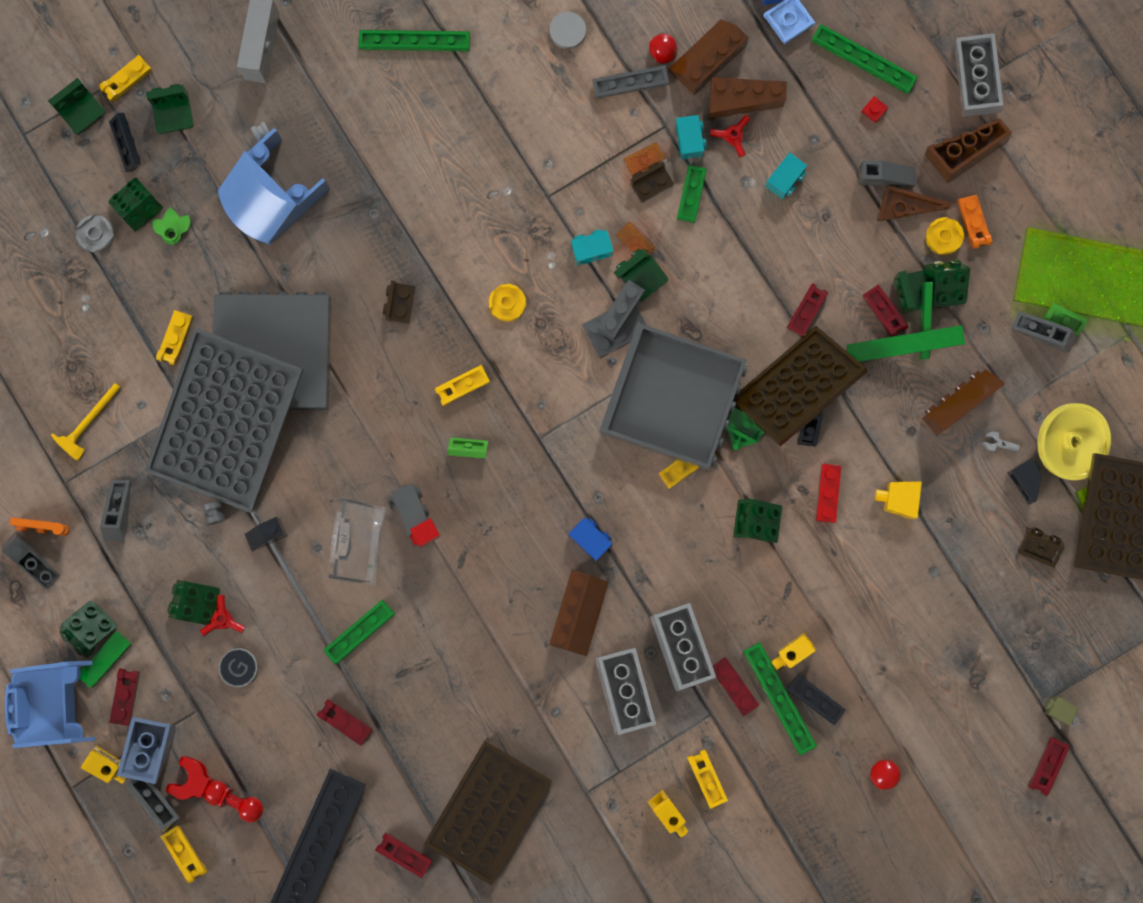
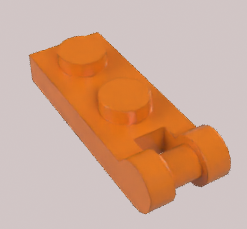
(974, 221)
(39, 526)

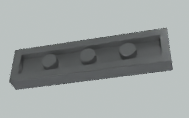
(630, 82)

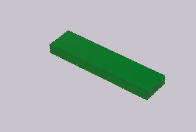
(926, 313)
(359, 632)

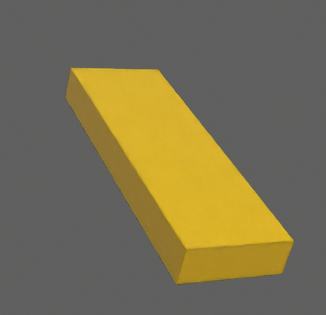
(676, 472)

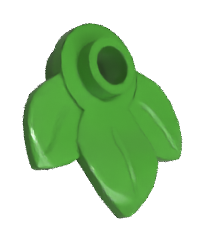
(171, 224)

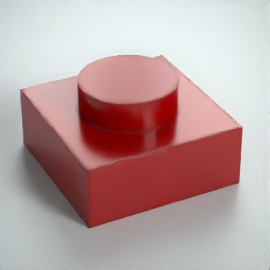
(874, 109)

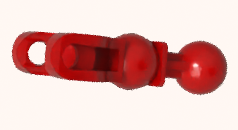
(214, 791)

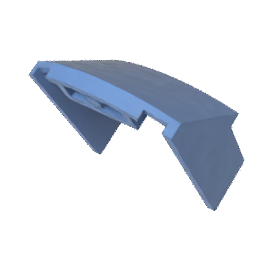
(257, 201)
(43, 705)

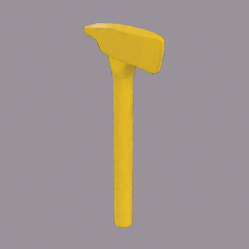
(69, 443)

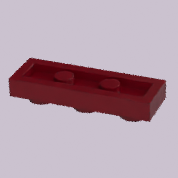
(734, 686)

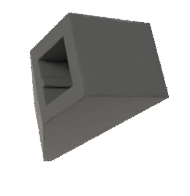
(886, 173)
(29, 560)

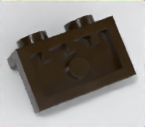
(651, 182)
(399, 302)
(1041, 546)

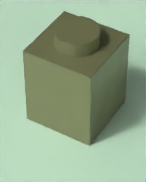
(1060, 710)

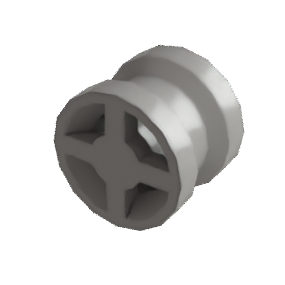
(260, 131)

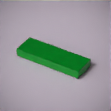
(691, 194)
(105, 659)

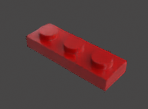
(828, 493)

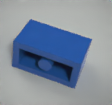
(590, 538)

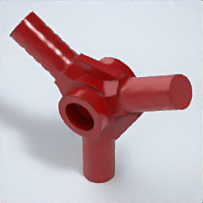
(733, 135)
(222, 619)

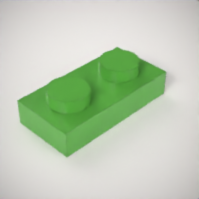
(1065, 317)
(467, 448)

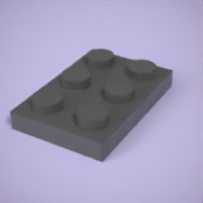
(603, 345)

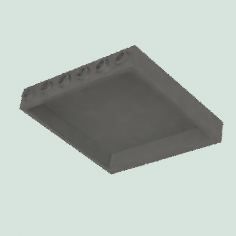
(673, 396)

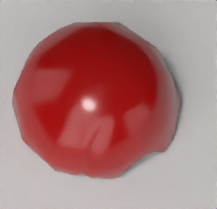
(663, 48)
(885, 774)

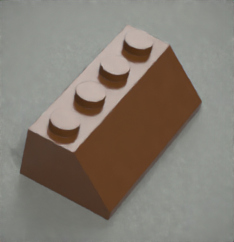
(709, 55)
(962, 401)
(579, 613)

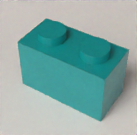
(690, 137)
(786, 176)
(592, 247)

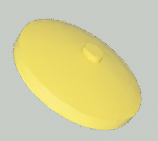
(1070, 439)

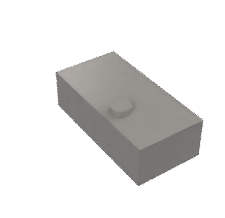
(258, 40)
(978, 75)
(683, 647)
(625, 691)

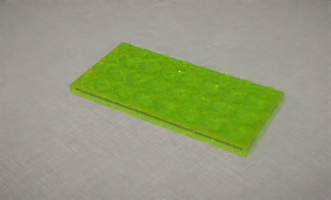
(1081, 276)

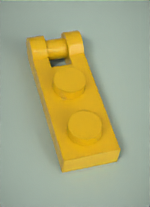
(125, 78)
(175, 337)
(462, 385)
(707, 780)
(183, 853)

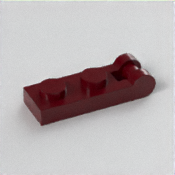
(806, 310)
(885, 311)
(124, 697)
(345, 722)
(1049, 766)
(404, 855)

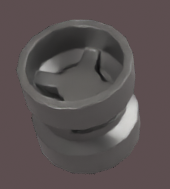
(213, 513)

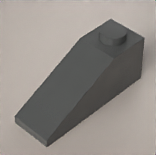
(1045, 331)
(116, 511)

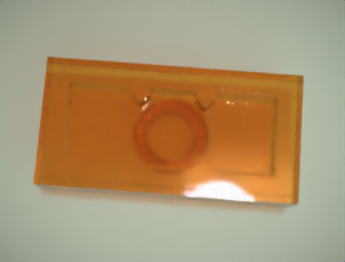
(644, 158)
(634, 238)

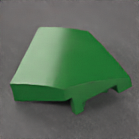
(742, 430)

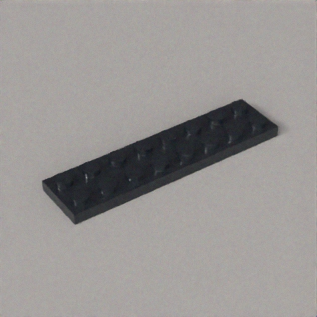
(319, 839)

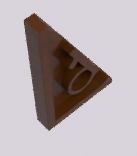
(903, 203)

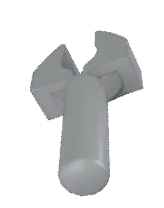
(999, 443)

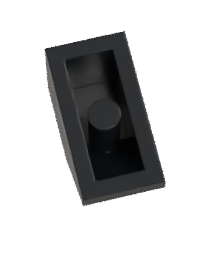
(810, 432)
(1027, 479)
(266, 533)

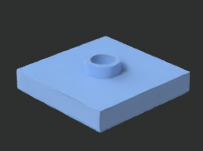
(789, 20)

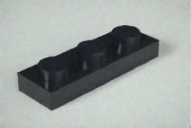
(125, 142)
(816, 699)

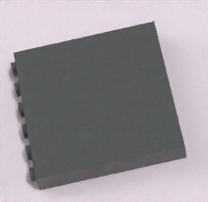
(286, 328)

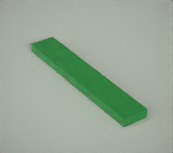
(414, 40)
(864, 59)
(907, 344)
(779, 698)

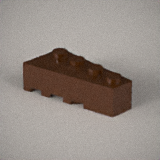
(743, 96)
(962, 152)

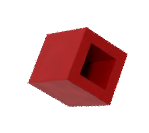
(424, 533)

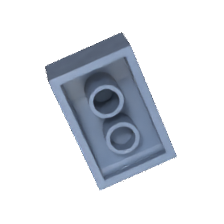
(145, 750)

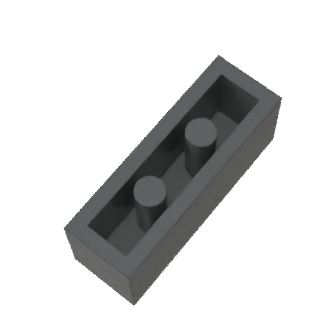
(620, 310)
(410, 507)
(153, 804)

